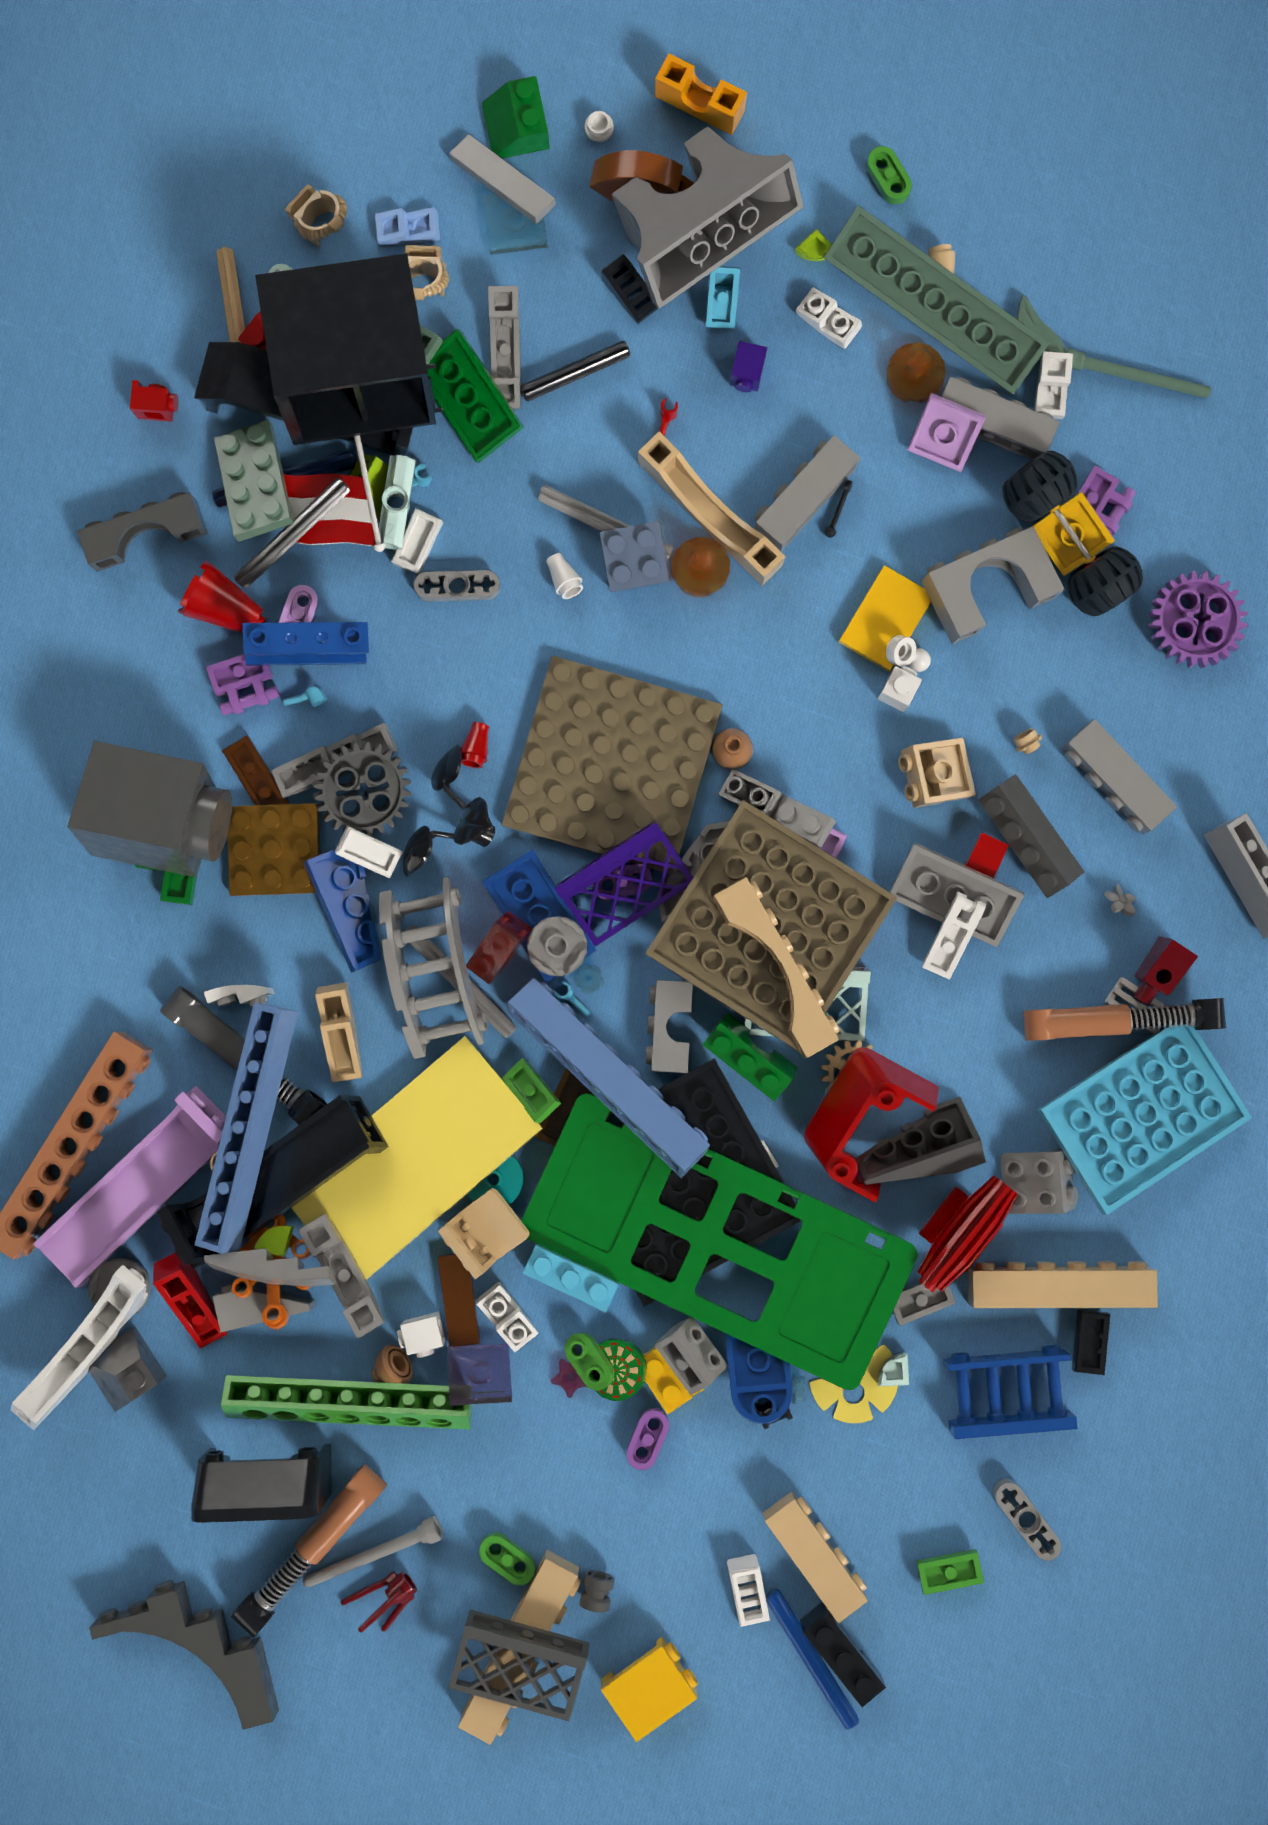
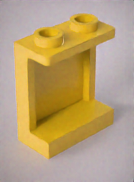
(650, 1689)

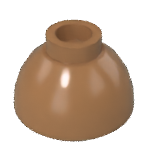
(732, 748)
(392, 1366)

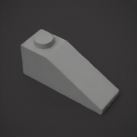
(242, 1312)

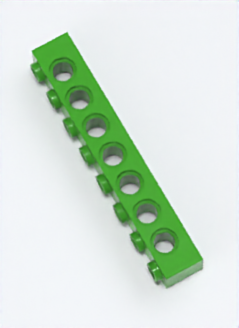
(342, 1402)

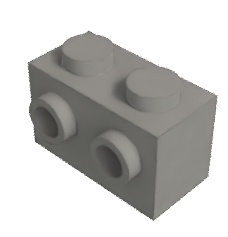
(691, 1355)

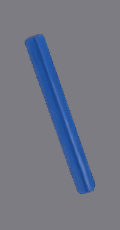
(812, 1659)

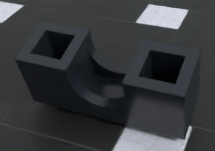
(841, 1655)

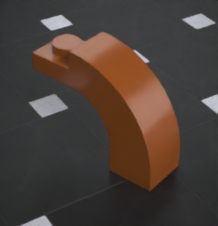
(620, 167)

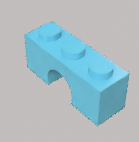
(570, 1278)

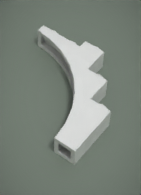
(71, 1364)

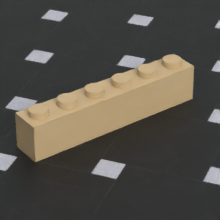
(1062, 1286)
(538, 1608)

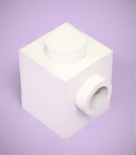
(900, 688)
(422, 1334)

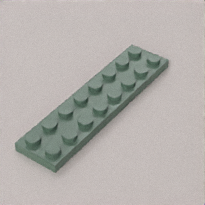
(936, 300)

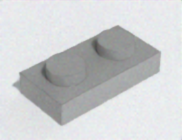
(919, 1301)

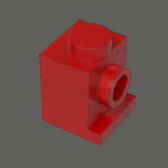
(153, 402)

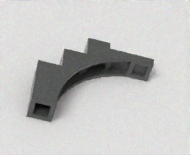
(238, 1666)

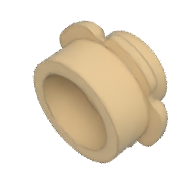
(1027, 741)

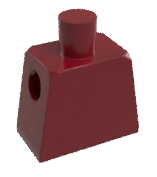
(1173, 963)

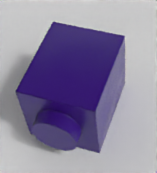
(748, 367)

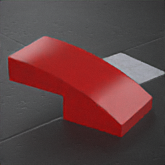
(987, 855)

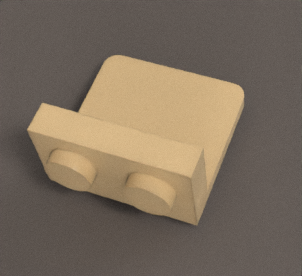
(484, 1232)

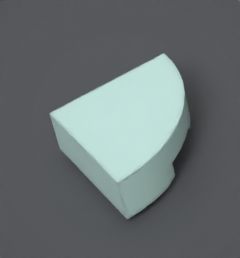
(894, 1371)

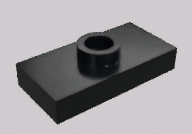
(1091, 1342)

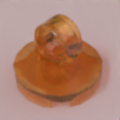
(915, 372)
(700, 567)

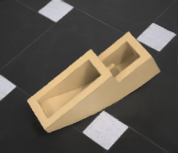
(339, 1032)

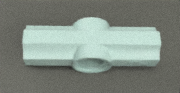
(398, 484)

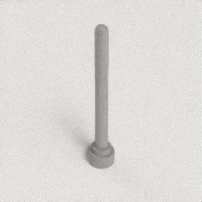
(428, 1531)

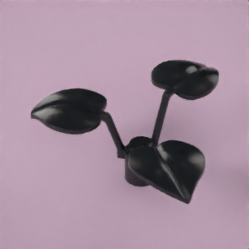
(473, 825)

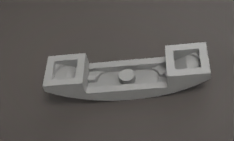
(505, 342)
(351, 1285)

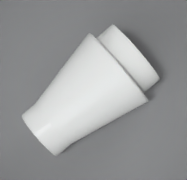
(565, 578)

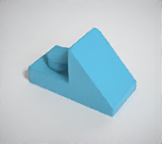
(722, 297)

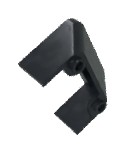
(261, 1487)

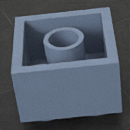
(635, 556)

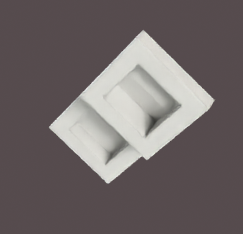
(1053, 383)

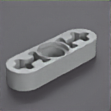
(448, 576)
(1033, 1542)

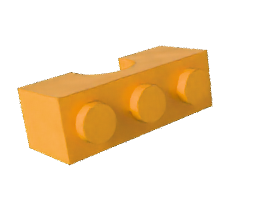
(681, 88)

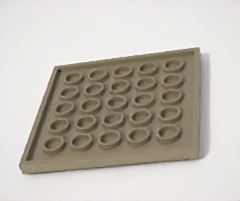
(610, 761)
(818, 906)

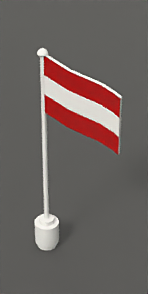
(350, 520)

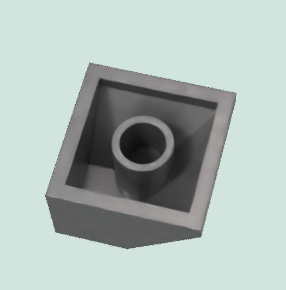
(126, 1369)

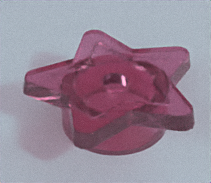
(562, 1379)

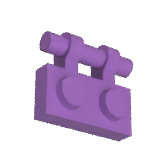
(1099, 490)
(233, 675)

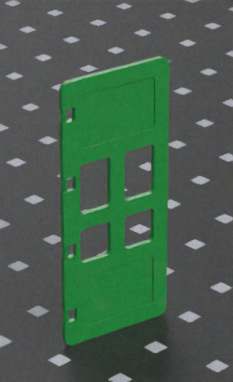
(826, 1294)

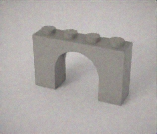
(1018, 554)

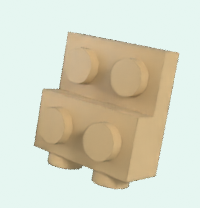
(936, 772)

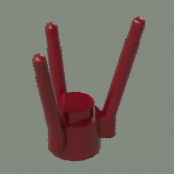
(400, 1589)

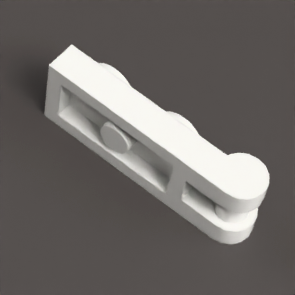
(953, 936)

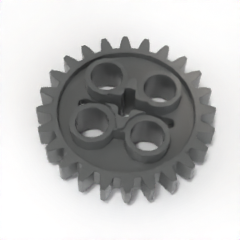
(358, 762)

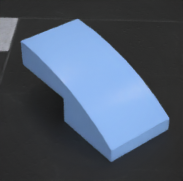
(404, 228)

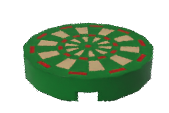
(628, 1369)

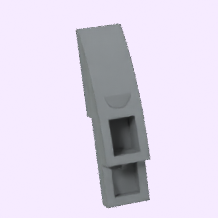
(792, 814)

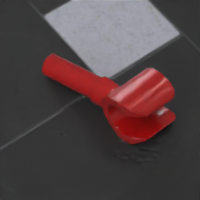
(667, 416)

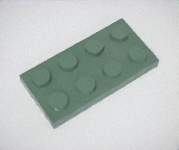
(253, 480)

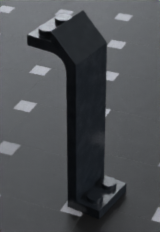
(242, 378)
(288, 1171)

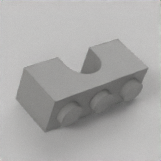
(665, 1053)

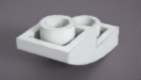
(828, 319)
(246, 994)
(507, 1316)

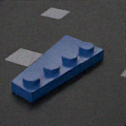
(347, 906)

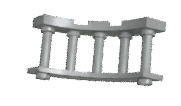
(401, 973)

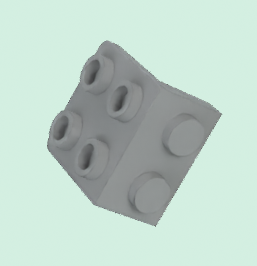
(1040, 1181)

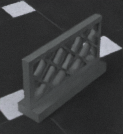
(532, 1643)

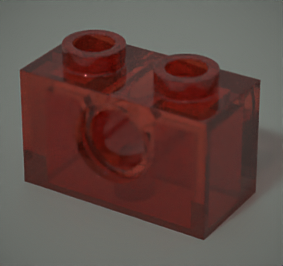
(498, 947)

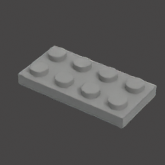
(932, 880)

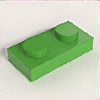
(531, 1090)
(949, 1571)

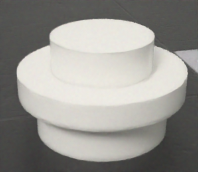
(599, 126)

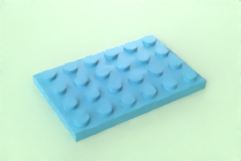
(1144, 1115)

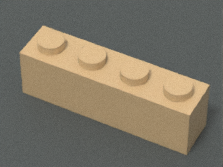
(815, 1557)

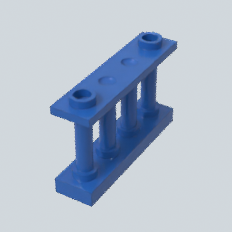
(305, 643)
(1026, 1419)

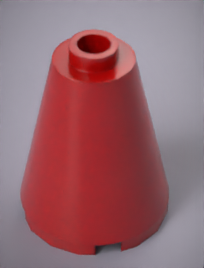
(219, 601)

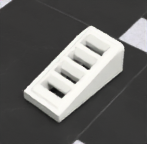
(744, 1570)

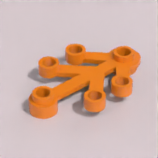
(273, 1290)

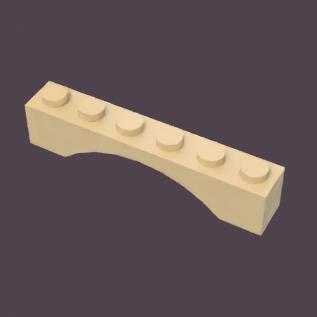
(681, 482)
(808, 1022)

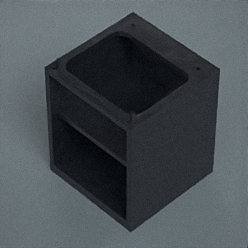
(346, 349)

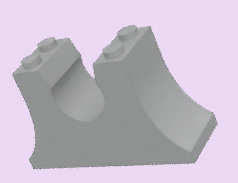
(713, 220)

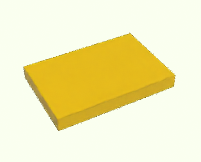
(889, 609)

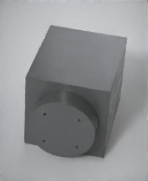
(150, 810)

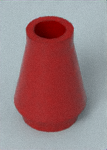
(475, 747)

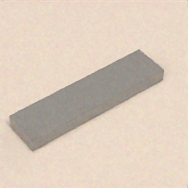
(502, 179)

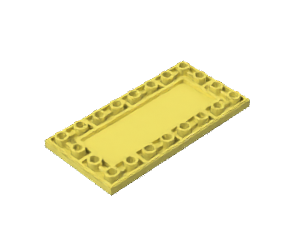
(442, 1142)

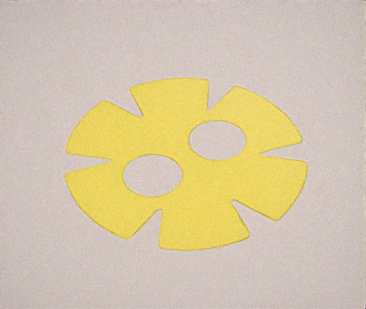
(881, 1397)

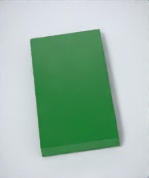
(471, 398)

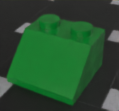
(516, 119)

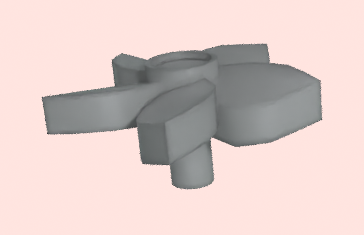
(1121, 901)

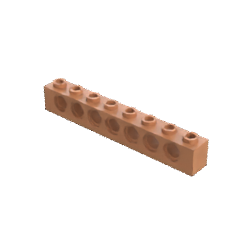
(136, 1058)

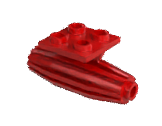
(962, 1231)

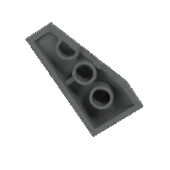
(931, 1146)

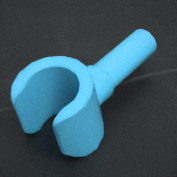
(417, 480)
(313, 694)
(572, 999)

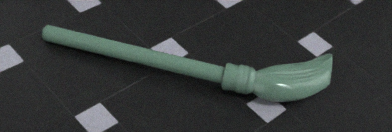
(1028, 316)

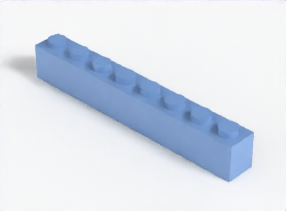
(608, 1077)
(246, 1128)

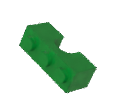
(764, 1070)

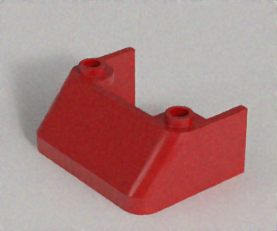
(862, 1081)

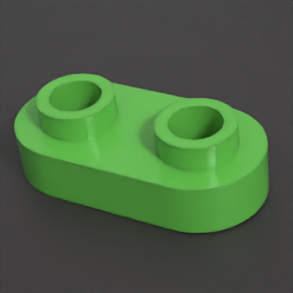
(890, 177)
(590, 1359)
(505, 1560)

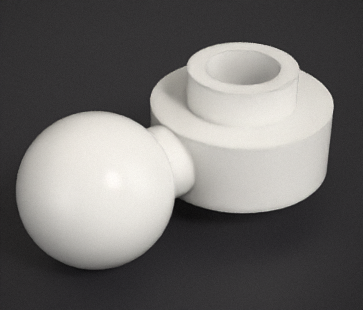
(903, 652)

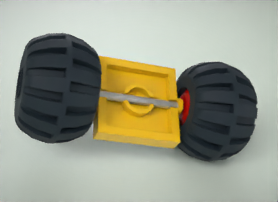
(1072, 533)

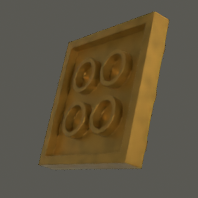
(270, 848)

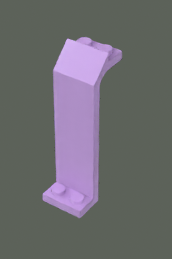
(134, 1188)

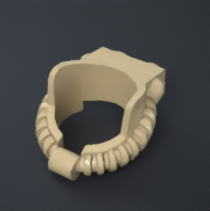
(309, 205)
(428, 261)

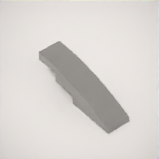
(300, 772)
(260, 1267)

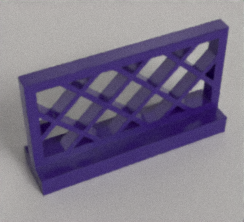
(608, 862)

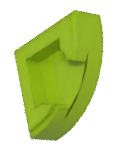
(813, 247)
(276, 1240)

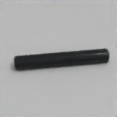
(575, 370)

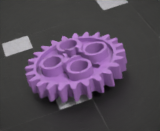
(1223, 625)

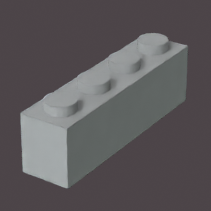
(1006, 421)
(807, 492)
(1118, 777)
(1245, 863)

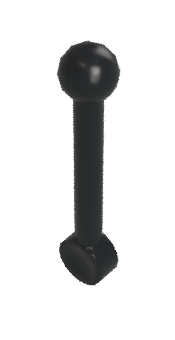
(831, 531)

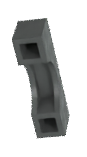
(108, 541)

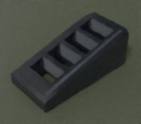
(613, 270)

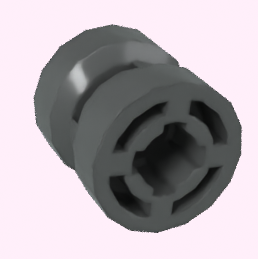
(597, 1591)

